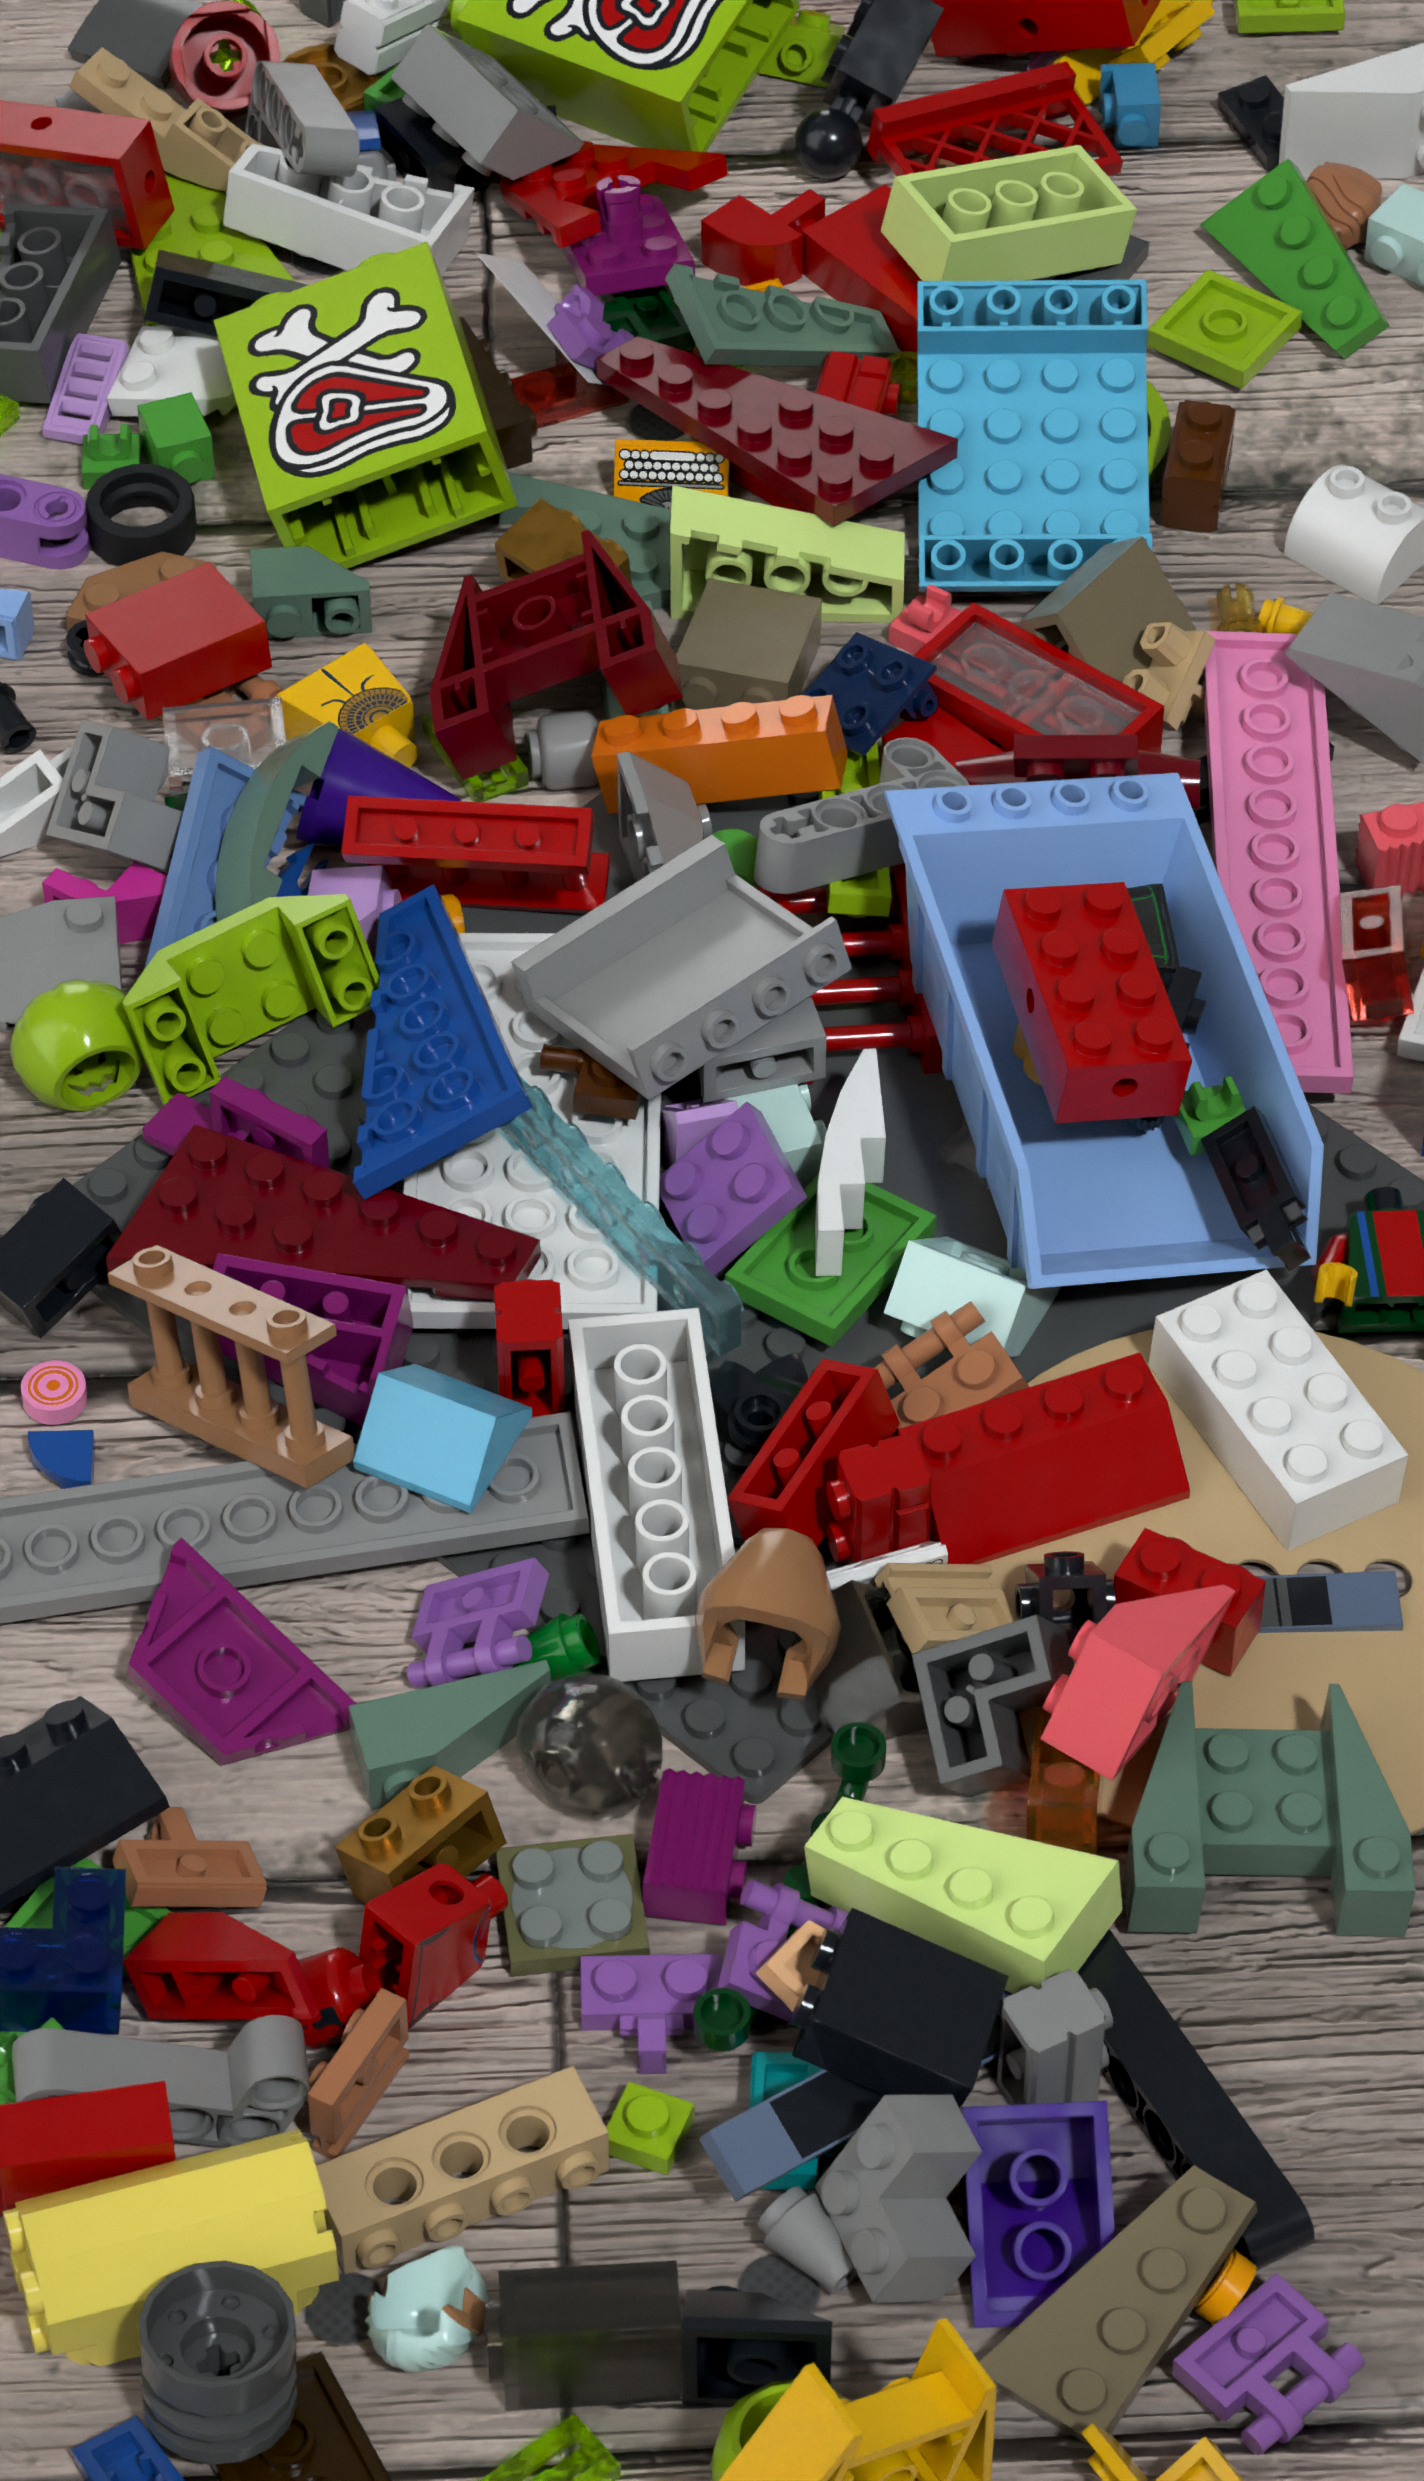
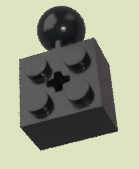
(863, 77)

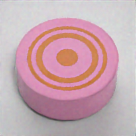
(54, 1392)

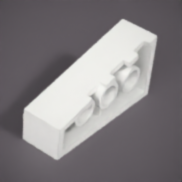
(343, 216)

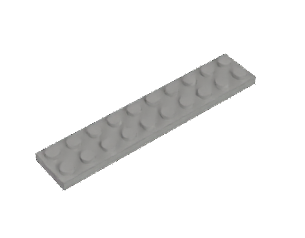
(254, 1527)

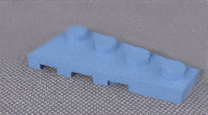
(191, 880)

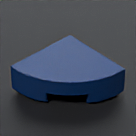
(64, 1455)

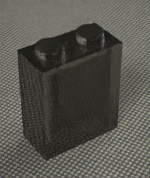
(586, 2335)

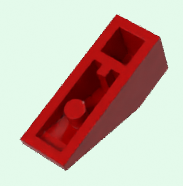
(216, 1970)

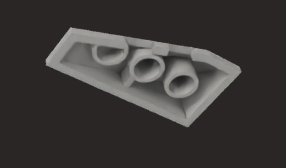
(54, 946)

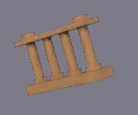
(200, 1396)

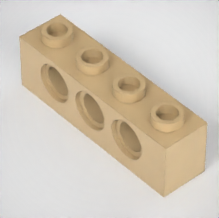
(479, 2140)

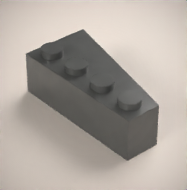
(50, 289)

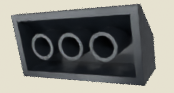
(67, 1793)

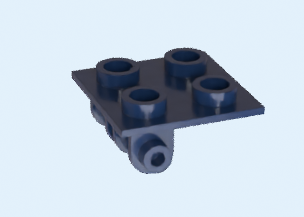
(873, 687)

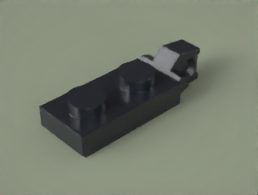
(1259, 1185)

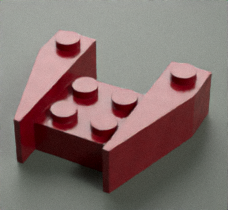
(539, 635)

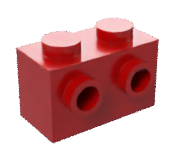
(1170, 1566)

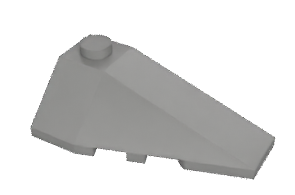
(656, 815)

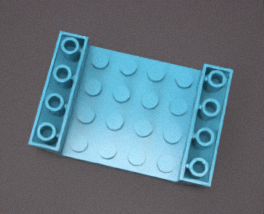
(1047, 424)

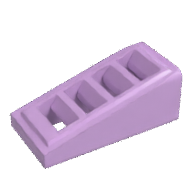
(87, 358)

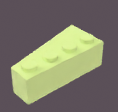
(785, 550)
(967, 1888)

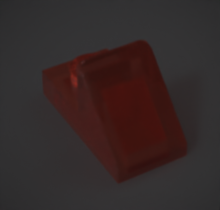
(563, 393)

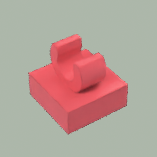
(922, 619)

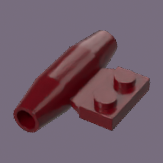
(1078, 758)

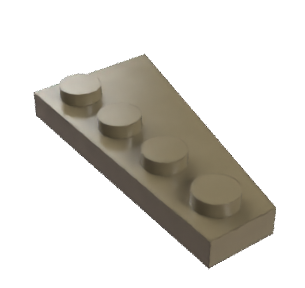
(1117, 2315)

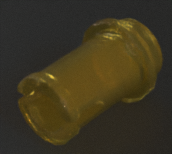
(1237, 614)

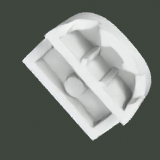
(169, 364)

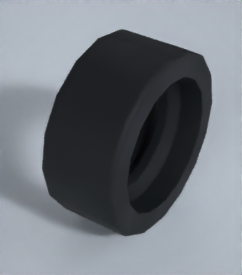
(135, 487)

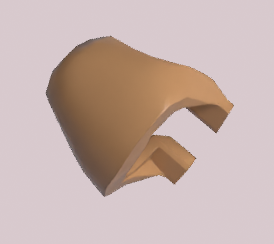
(774, 1582)

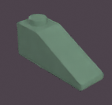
(439, 1726)

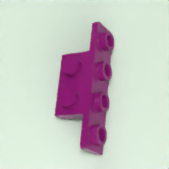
(242, 1115)

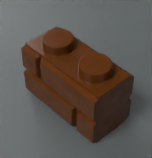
(1197, 466)

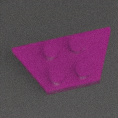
(228, 1668)

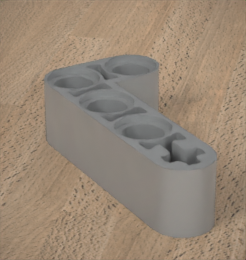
(303, 118)
(849, 830)
(211, 2093)

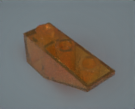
(1062, 1797)

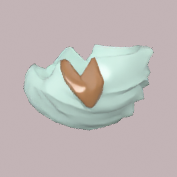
(428, 2311)

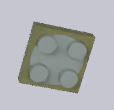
(571, 1903)

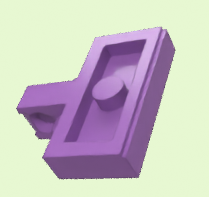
(582, 329)
(645, 1998)

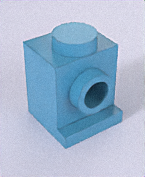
(1130, 103)

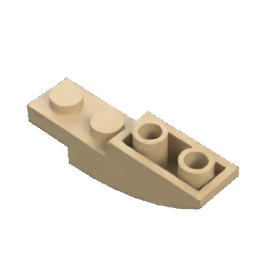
(191, 141)

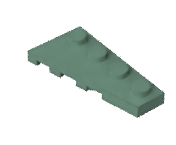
(773, 326)

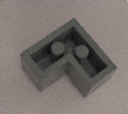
(974, 1699)

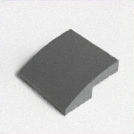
(134, 32)

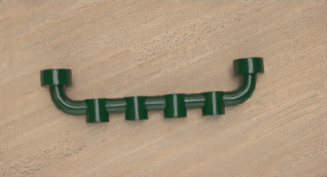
(723, 2014)

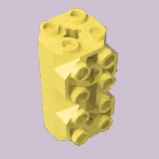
(105, 2245)

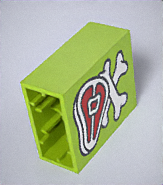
(632, 67)
(365, 410)

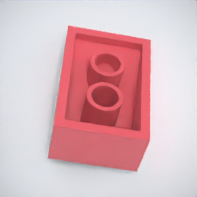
(1130, 1675)

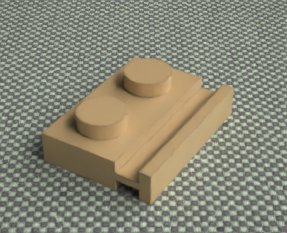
(942, 1602)

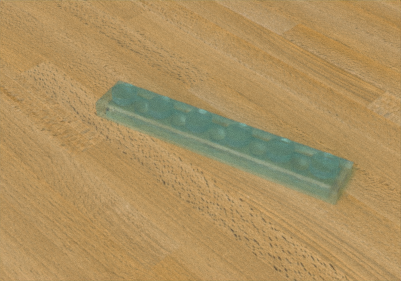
(626, 1221)

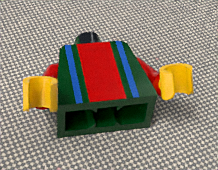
(1375, 1267)

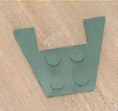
(635, 526)

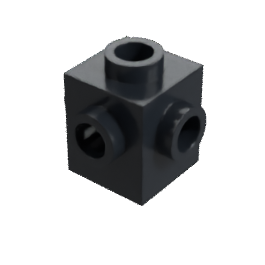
(1089, 1598)

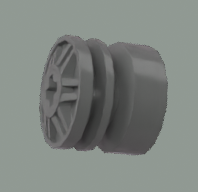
(218, 2362)

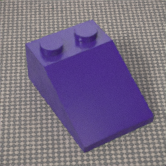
(1034, 2203)

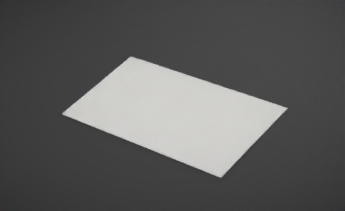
(533, 298)

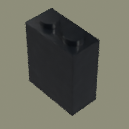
(896, 2011)

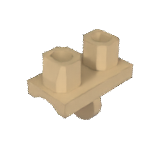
(1174, 672)

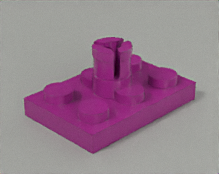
(634, 243)

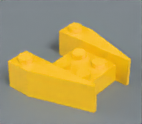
(909, 2431)

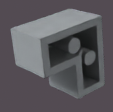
(111, 797)
(892, 2201)

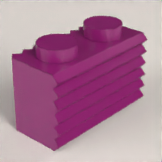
(696, 1847)

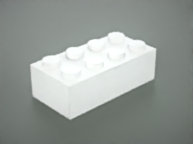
(1277, 1410)

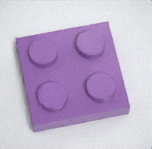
(730, 1188)

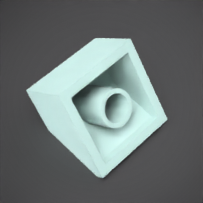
(949, 1274)

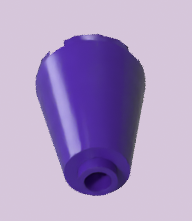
(357, 770)

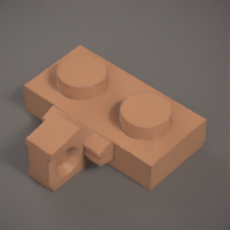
(188, 1872)

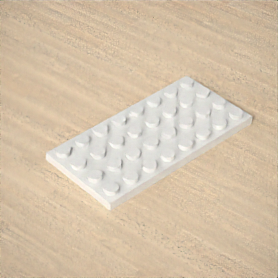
(506, 1188)

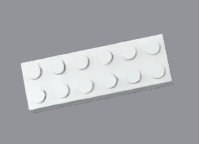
(650, 1485)

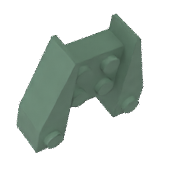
(1268, 1809)

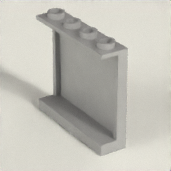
(677, 969)

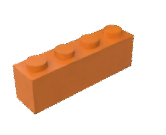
(731, 749)

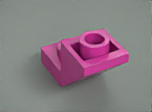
(136, 895)

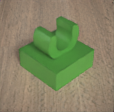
(108, 452)
(1207, 1110)

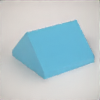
(437, 1434)

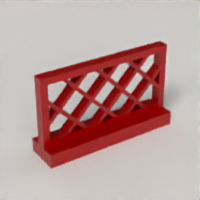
(981, 115)

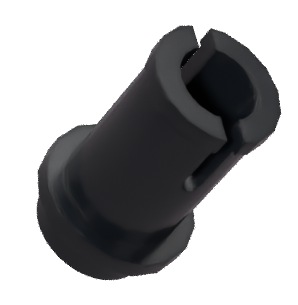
(15, 729)

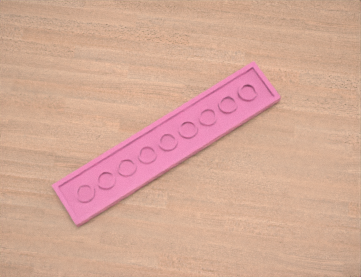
(1279, 843)

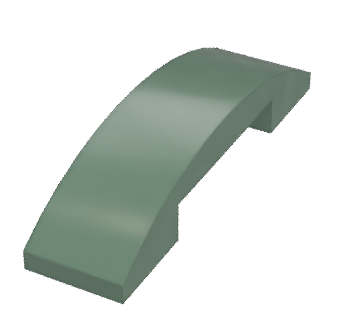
(257, 816)

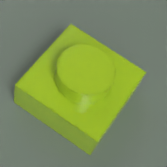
(649, 2127)

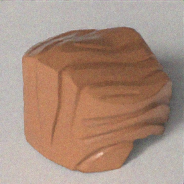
(1346, 198)

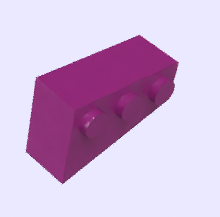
(369, 1319)

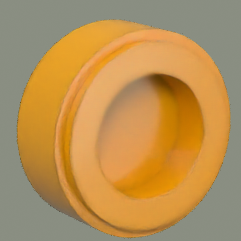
(1226, 2288)

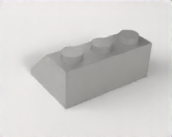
(481, 107)

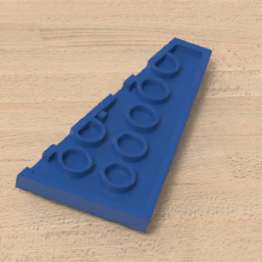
(436, 1052)

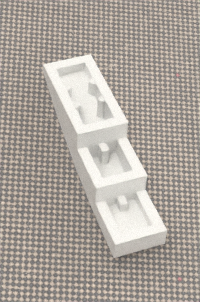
(850, 1158)

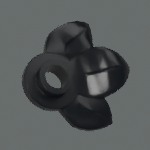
(757, 1397)

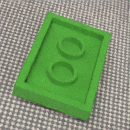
(781, 1268)

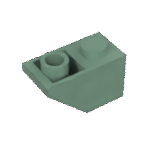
(307, 594)

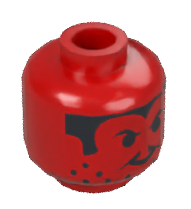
(339, 1988)

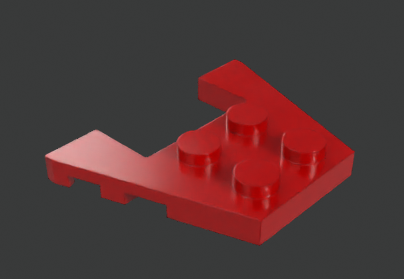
(565, 192)

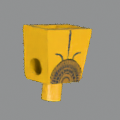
(358, 697)

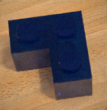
(73, 1966)

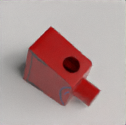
(430, 1934)

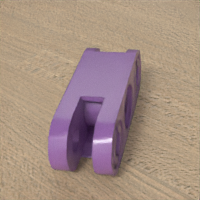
(32, 530)

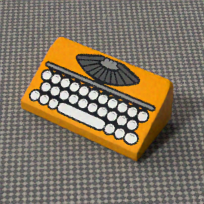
(650, 467)

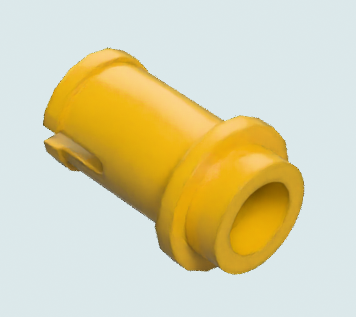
(1282, 618)

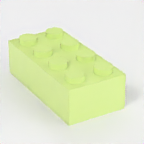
(1009, 218)

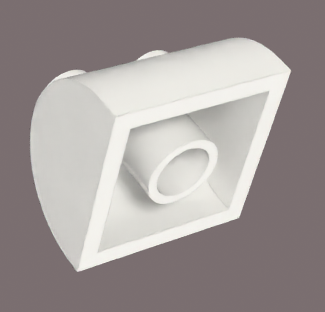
(1357, 534)

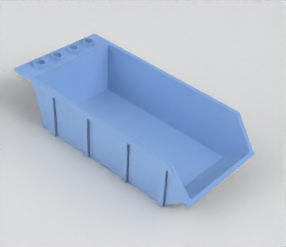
(1093, 1194)

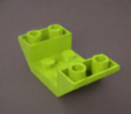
(245, 981)

